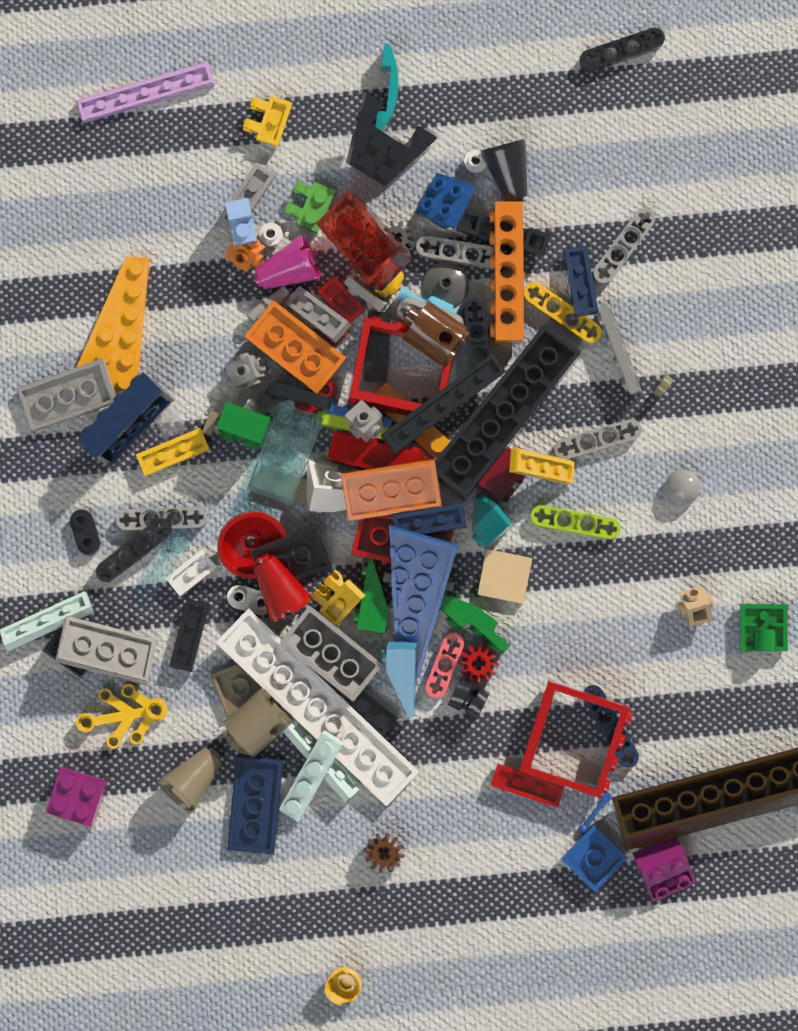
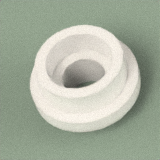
(472, 167)
(270, 241)

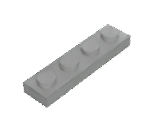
(615, 341)

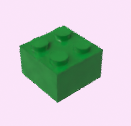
(243, 425)

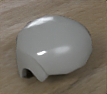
(683, 487)

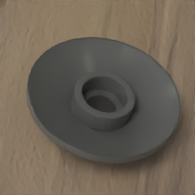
(446, 271)

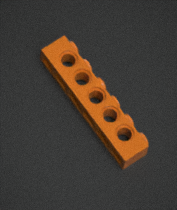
(512, 213)

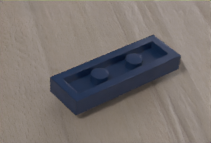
(580, 281)
(432, 519)

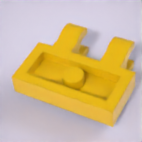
(273, 122)
(342, 602)

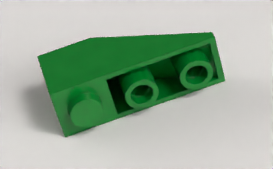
(373, 609)

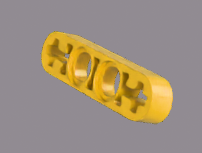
(559, 316)

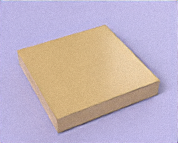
(504, 576)

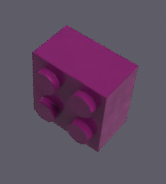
(77, 796)

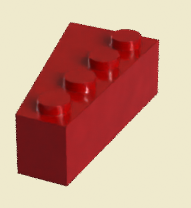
(358, 454)

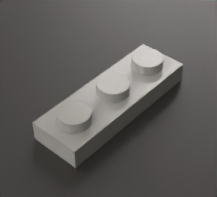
(252, 187)
(317, 314)

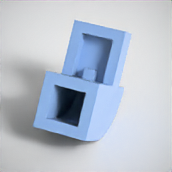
(241, 221)

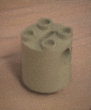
(256, 724)

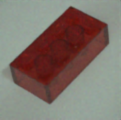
(364, 241)

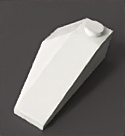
(325, 487)

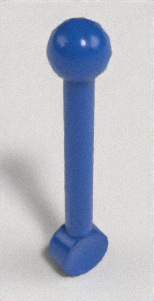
(605, 798)

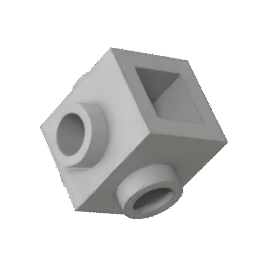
(246, 371)
(364, 421)

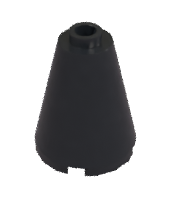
(509, 169)

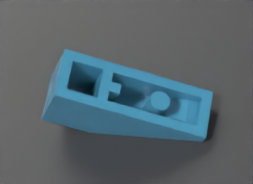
(401, 669)

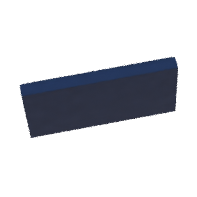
(255, 805)

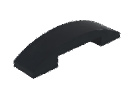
(479, 227)

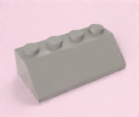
(331, 653)

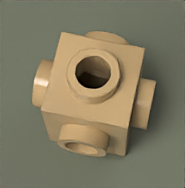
(695, 606)

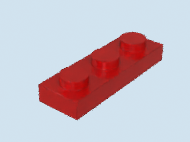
(527, 785)

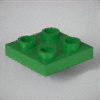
(763, 627)

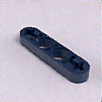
(607, 728)

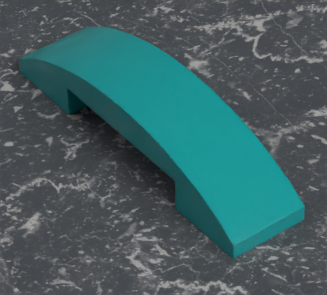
(388, 65)

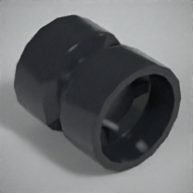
(468, 698)

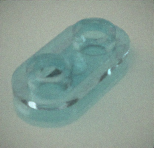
(174, 547)

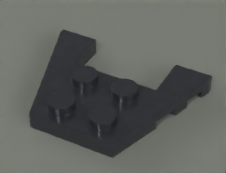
(378, 153)

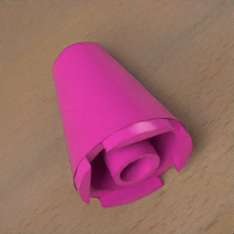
(288, 266)

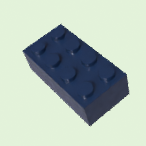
(125, 419)

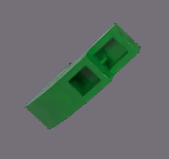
(461, 613)

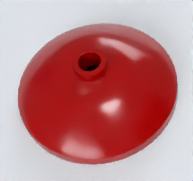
(232, 542)

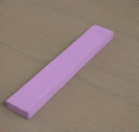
(145, 92)

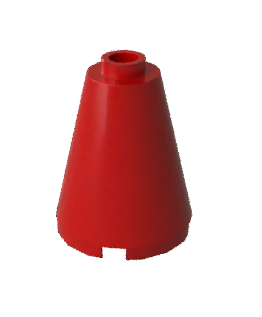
(279, 588)

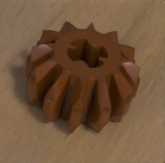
(392, 852)

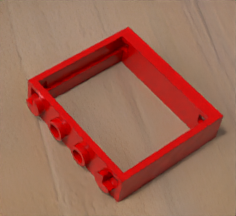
(378, 401)
(617, 740)

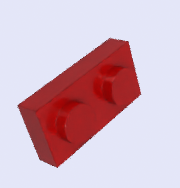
(341, 300)

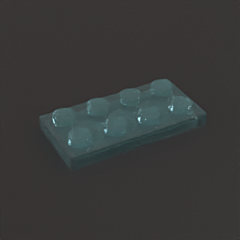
(285, 454)

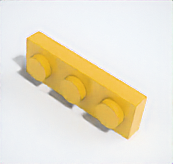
(172, 452)

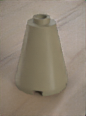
(191, 778)

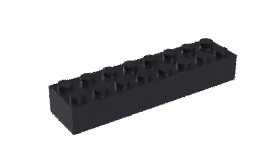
(505, 412)

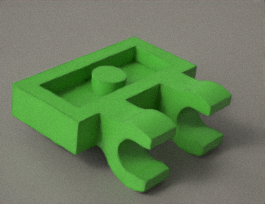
(316, 205)

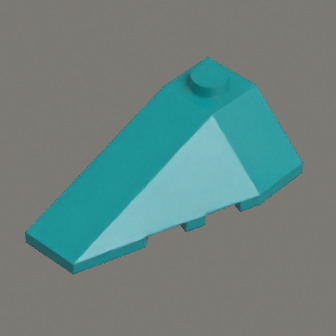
(488, 522)

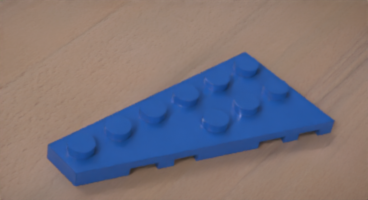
(418, 585)

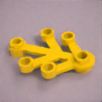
(126, 715)

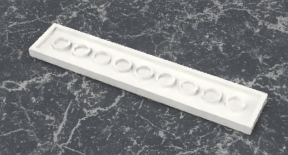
(317, 706)

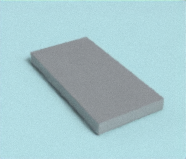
(67, 395)
(105, 650)

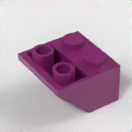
(664, 868)

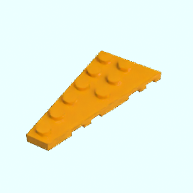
(121, 324)

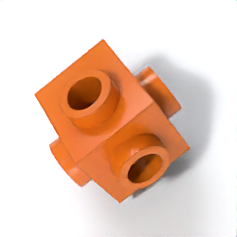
(246, 256)

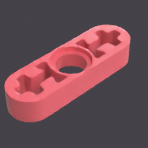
(443, 683)

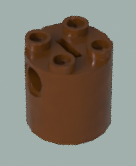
(426, 329)

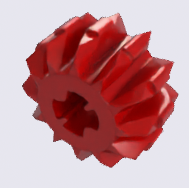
(484, 669)

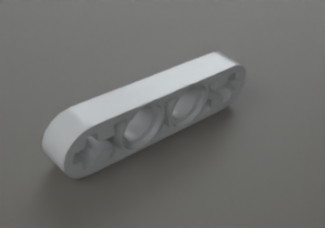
(621, 244)
(459, 257)
(596, 436)
(162, 512)

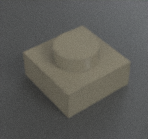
(211, 424)

